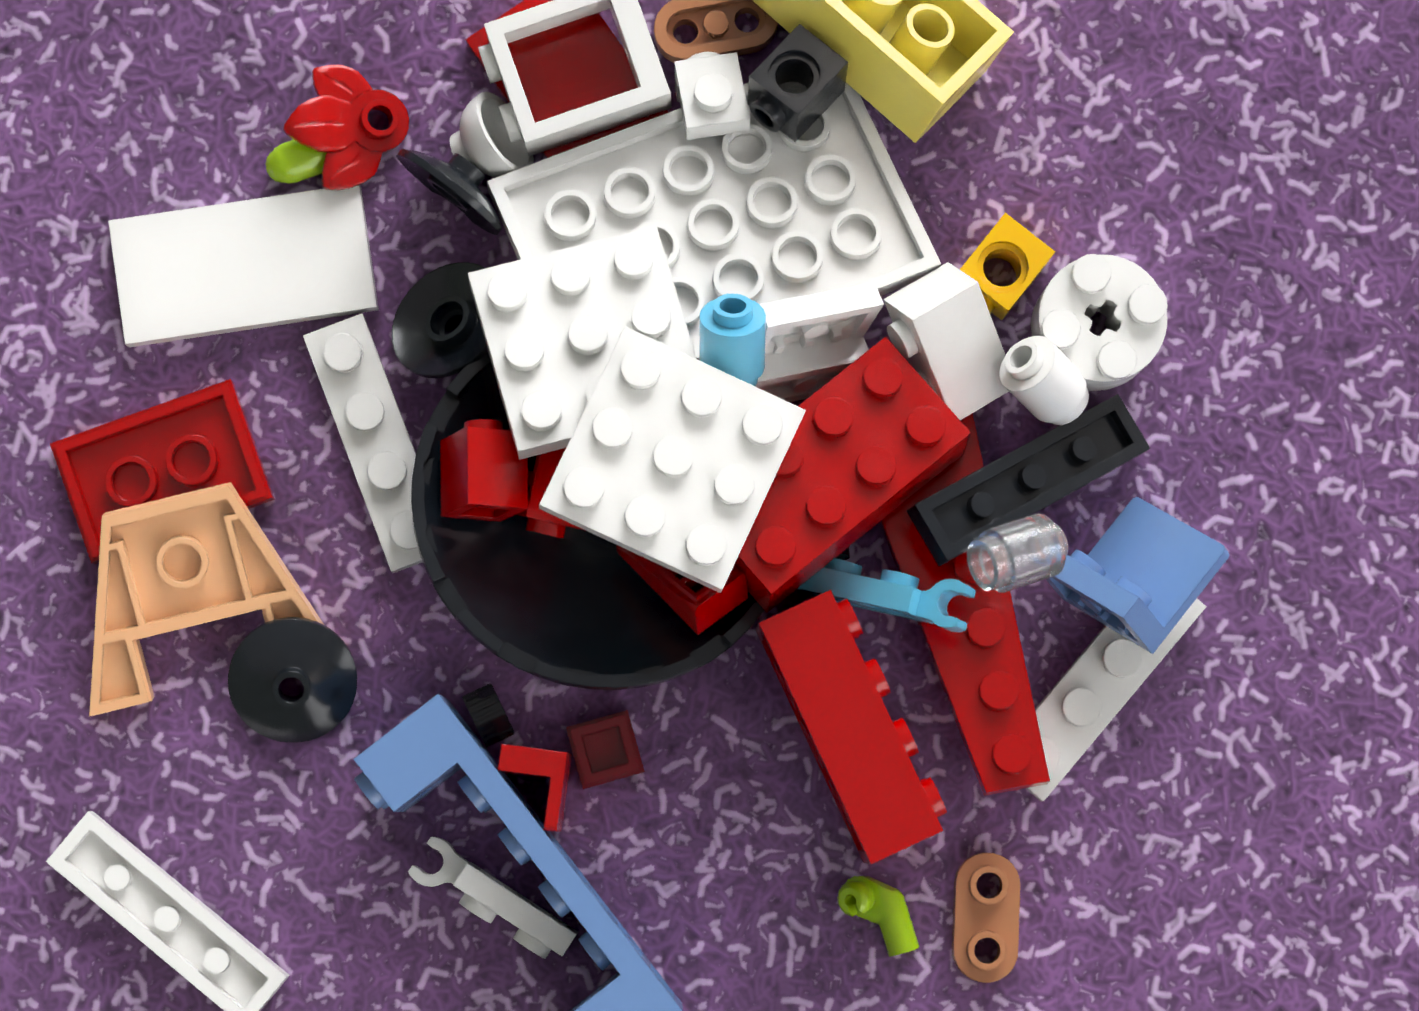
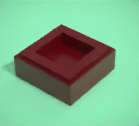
(605, 749)

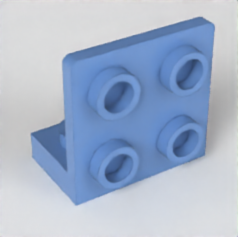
(1141, 573)

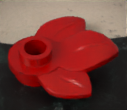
(340, 125)

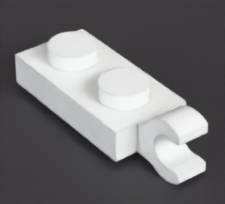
(489, 896)

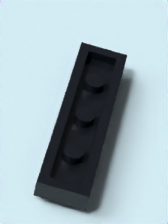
(1028, 478)

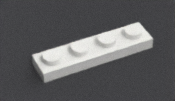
(370, 431)
(1094, 693)
(166, 917)

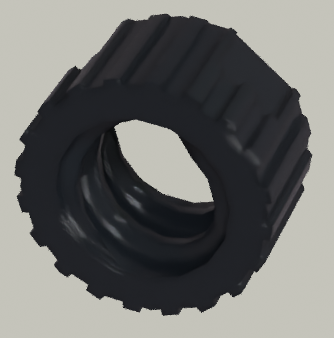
(488, 715)

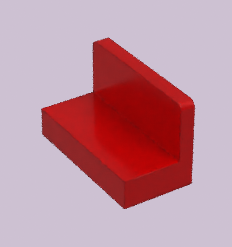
(542, 764)

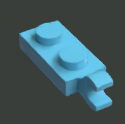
(892, 594)

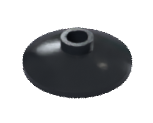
(455, 182)
(439, 324)
(296, 650)

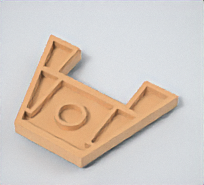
(175, 569)

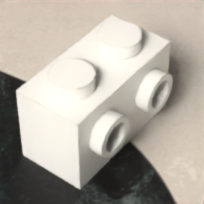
(949, 338)

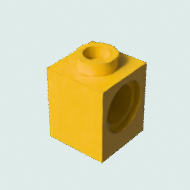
(1018, 247)

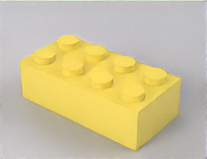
(903, 54)

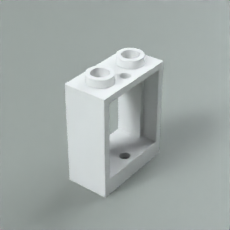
(649, 98)

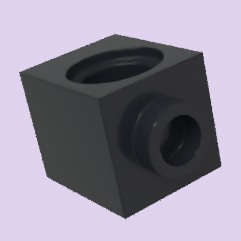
(801, 60)

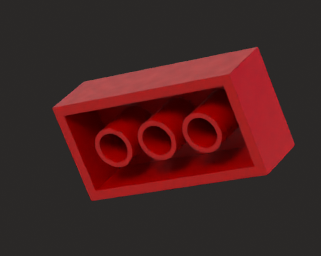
(853, 460)
(849, 727)

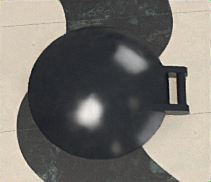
(546, 601)

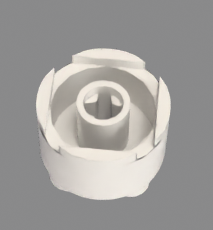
(1133, 312)

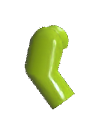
(293, 162)
(883, 906)

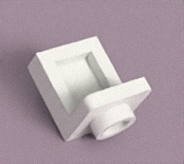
(711, 95)

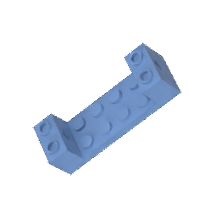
(439, 743)

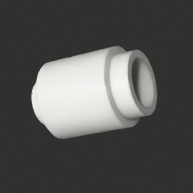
(1044, 380)

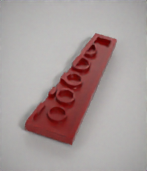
(981, 666)

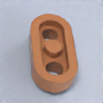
(714, 26)
(986, 917)

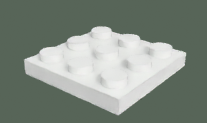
(558, 320)
(672, 459)

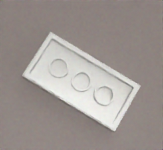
(242, 265)

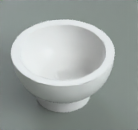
(485, 140)

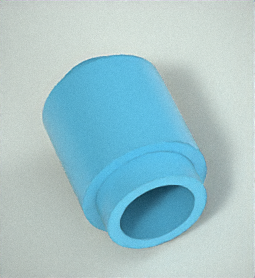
(733, 336)

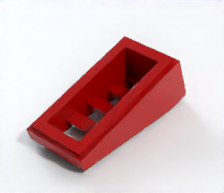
(696, 608)

